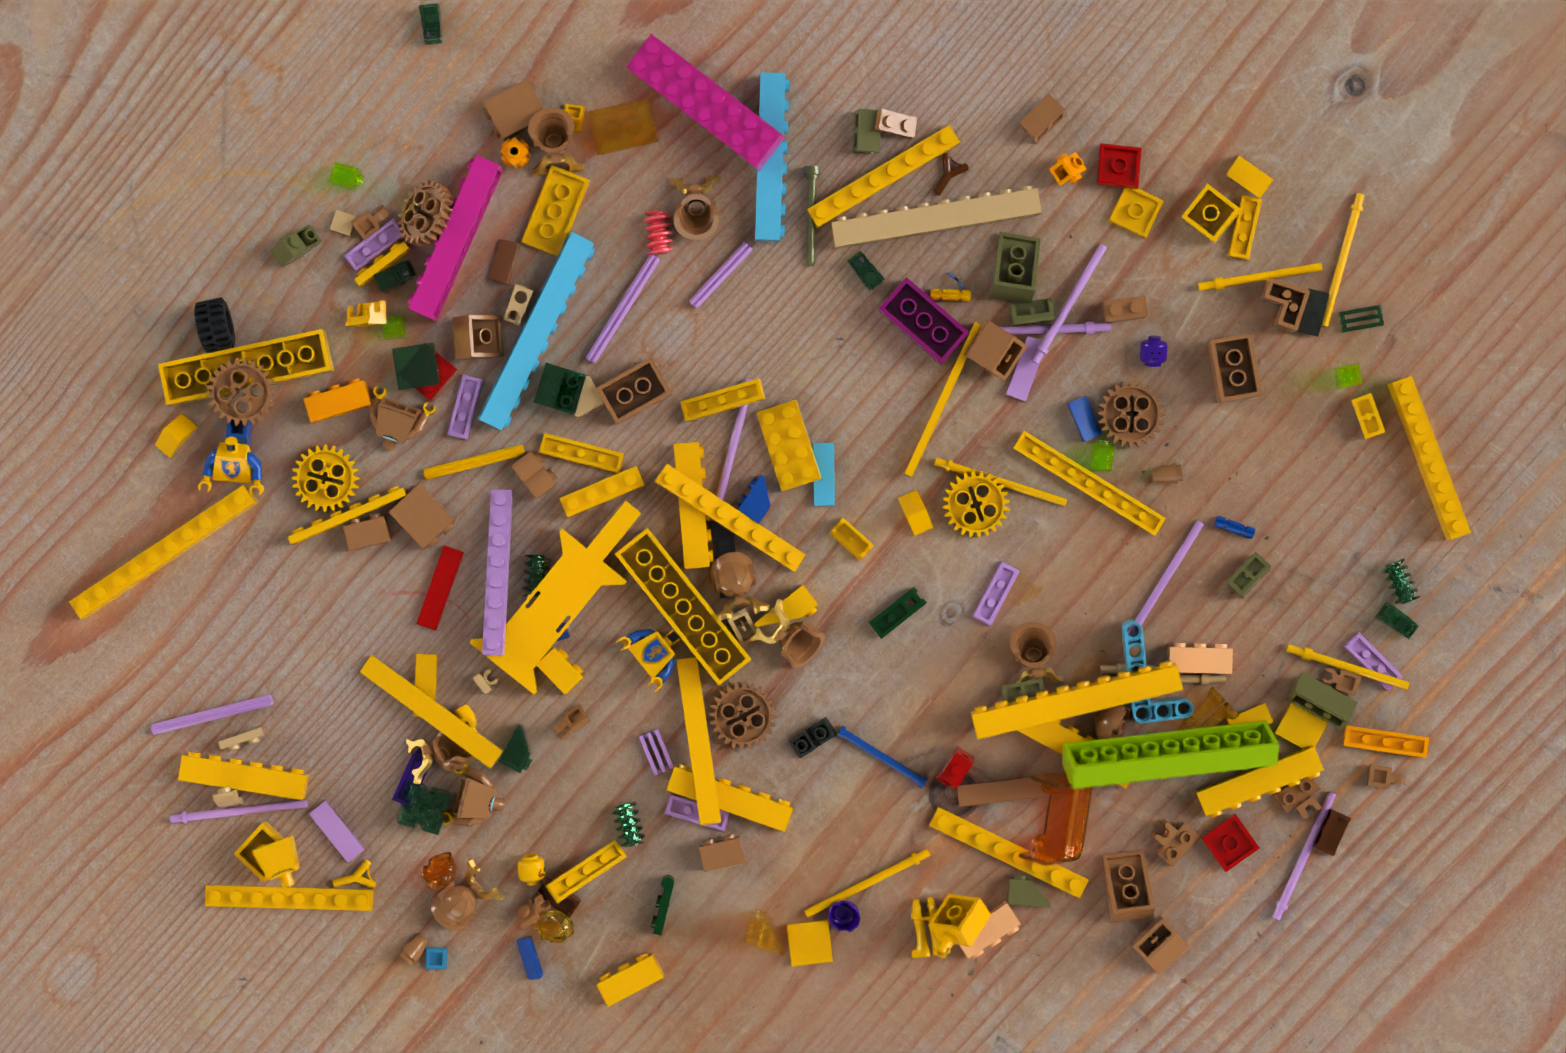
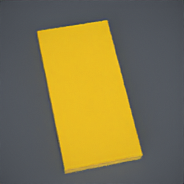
(555, 210)

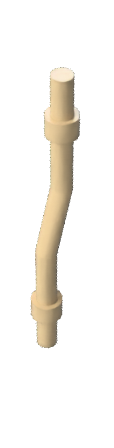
(1203, 678)

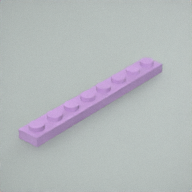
(497, 573)

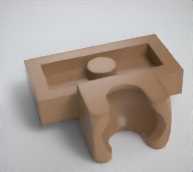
(1299, 797)
(1174, 841)

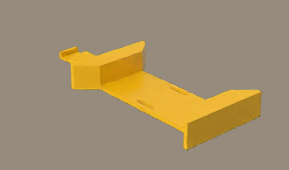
(561, 595)

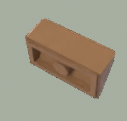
(504, 261)

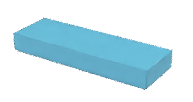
(824, 488)

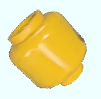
(531, 869)

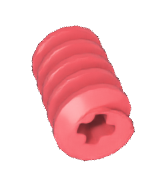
(659, 232)

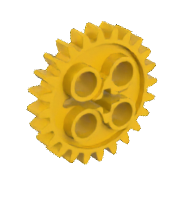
(330, 460)
(993, 497)

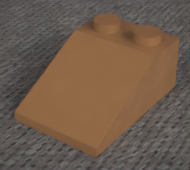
(1128, 886)

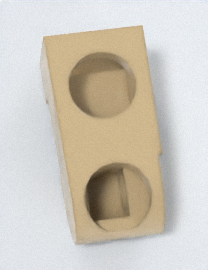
(519, 304)

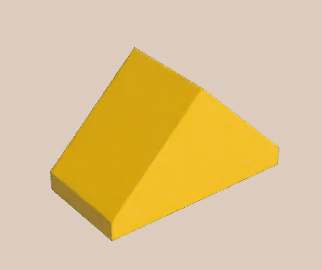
(175, 435)
(915, 512)

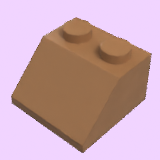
(478, 336)

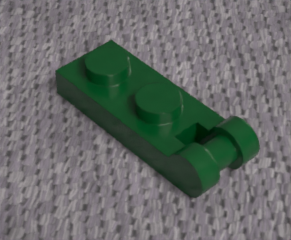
(896, 613)
(663, 904)

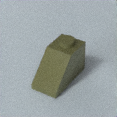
(1025, 893)

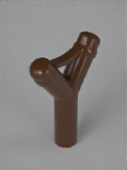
(948, 172)

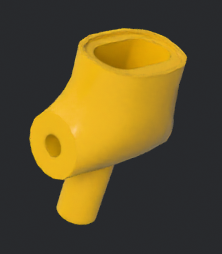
(467, 716)

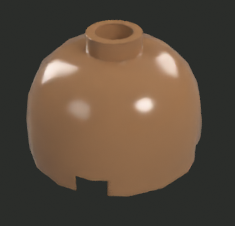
(1111, 722)

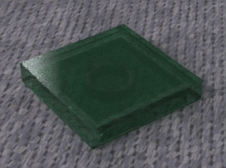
(416, 366)

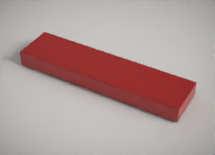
(440, 588)

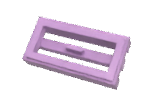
(662, 768)

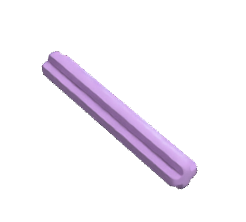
(720, 275)

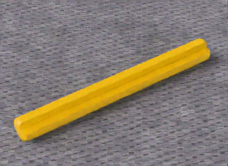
(473, 462)

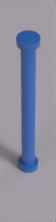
(882, 757)

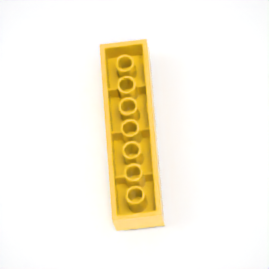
(284, 357)
(683, 606)

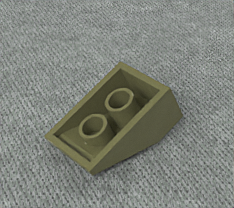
(1015, 268)

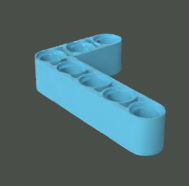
(1140, 660)

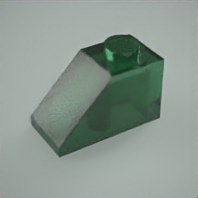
(517, 752)

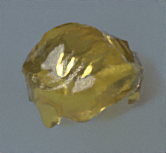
(554, 926)

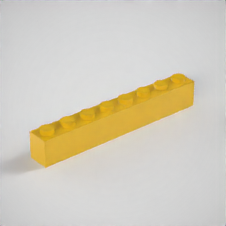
(1429, 458)

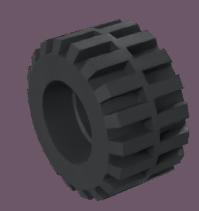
(214, 325)

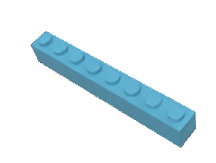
(769, 178)

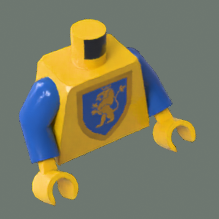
(233, 464)
(653, 653)

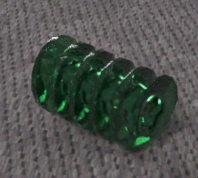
(535, 573)
(1400, 582)
(628, 824)

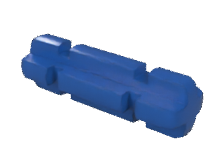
(1234, 527)

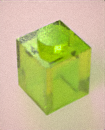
(346, 176)
(395, 328)
(1348, 376)
(1101, 456)

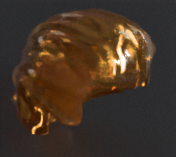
(439, 871)

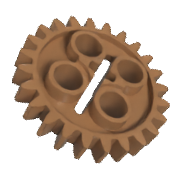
(433, 199)
(226, 379)
(1150, 414)
(752, 732)

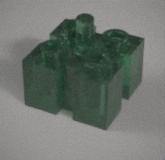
(423, 807)

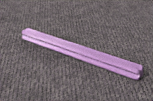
(622, 309)
(212, 714)

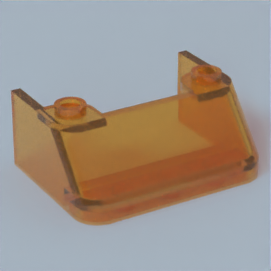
(1064, 822)

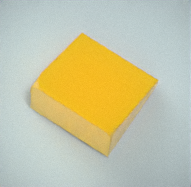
(577, 113)

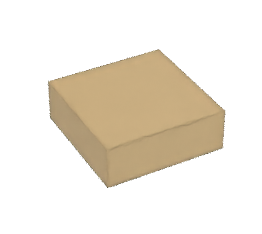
(342, 223)

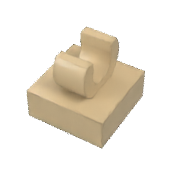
(483, 682)

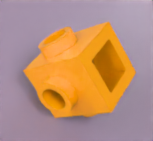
(520, 158)
(1068, 169)

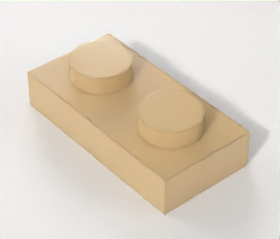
(233, 742)

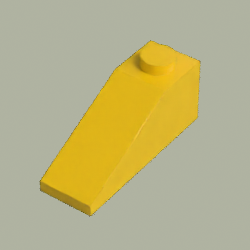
(795, 606)

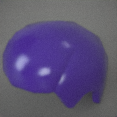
(844, 915)

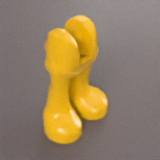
(922, 948)

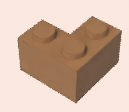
(1291, 302)

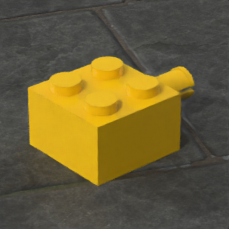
(958, 922)

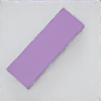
(374, 245)
(1024, 371)
(465, 407)
(995, 593)
(1370, 658)
(687, 810)
(336, 831)

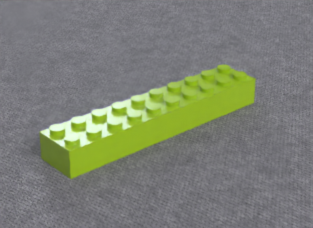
(1169, 754)

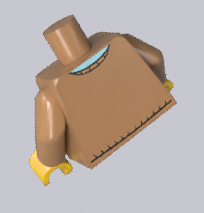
(396, 420)
(473, 799)

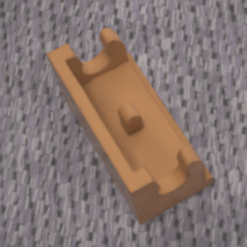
(1042, 118)

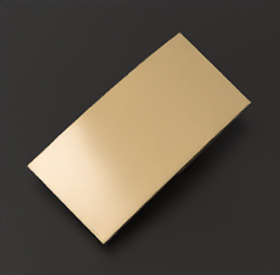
(227, 797)

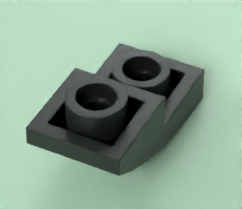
(1313, 313)
(813, 737)

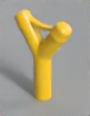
(357, 877)

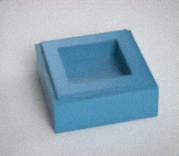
(436, 958)

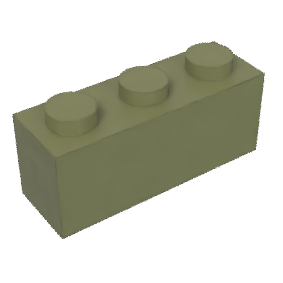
(1322, 701)

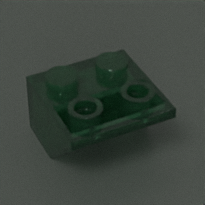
(559, 388)

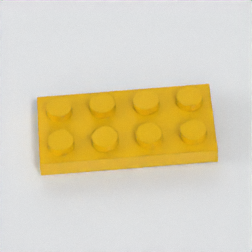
(789, 445)

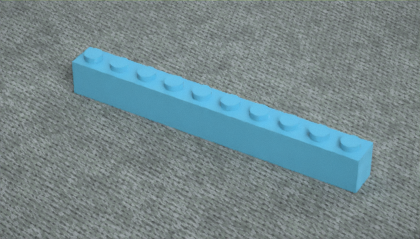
(535, 331)

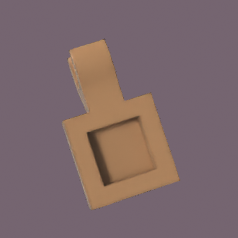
(367, 223)
(574, 720)
(1381, 776)
(531, 910)

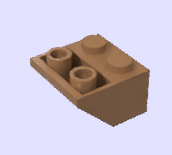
(995, 350)
(1159, 944)

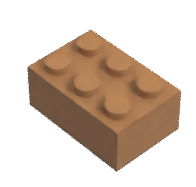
(1234, 368)
(634, 391)

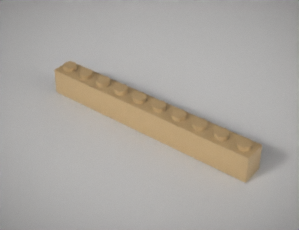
(936, 218)

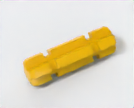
(950, 295)

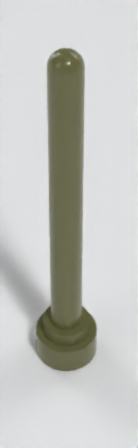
(812, 173)

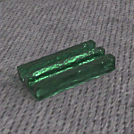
(1343, 322)

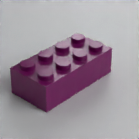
(923, 321)

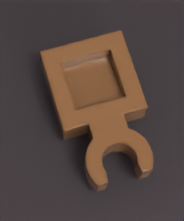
(1345, 681)

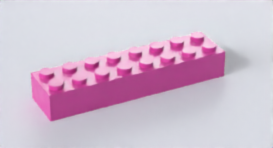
(705, 102)
(456, 238)

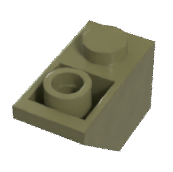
(295, 245)

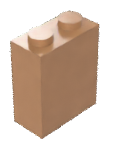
(512, 110)
(422, 517)

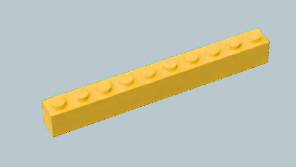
(163, 552)
(1076, 700)

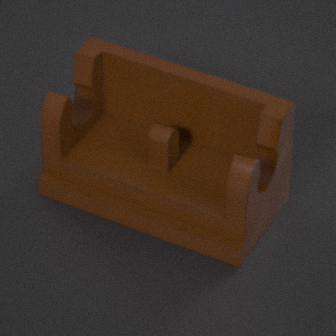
(1331, 832)
(566, 906)

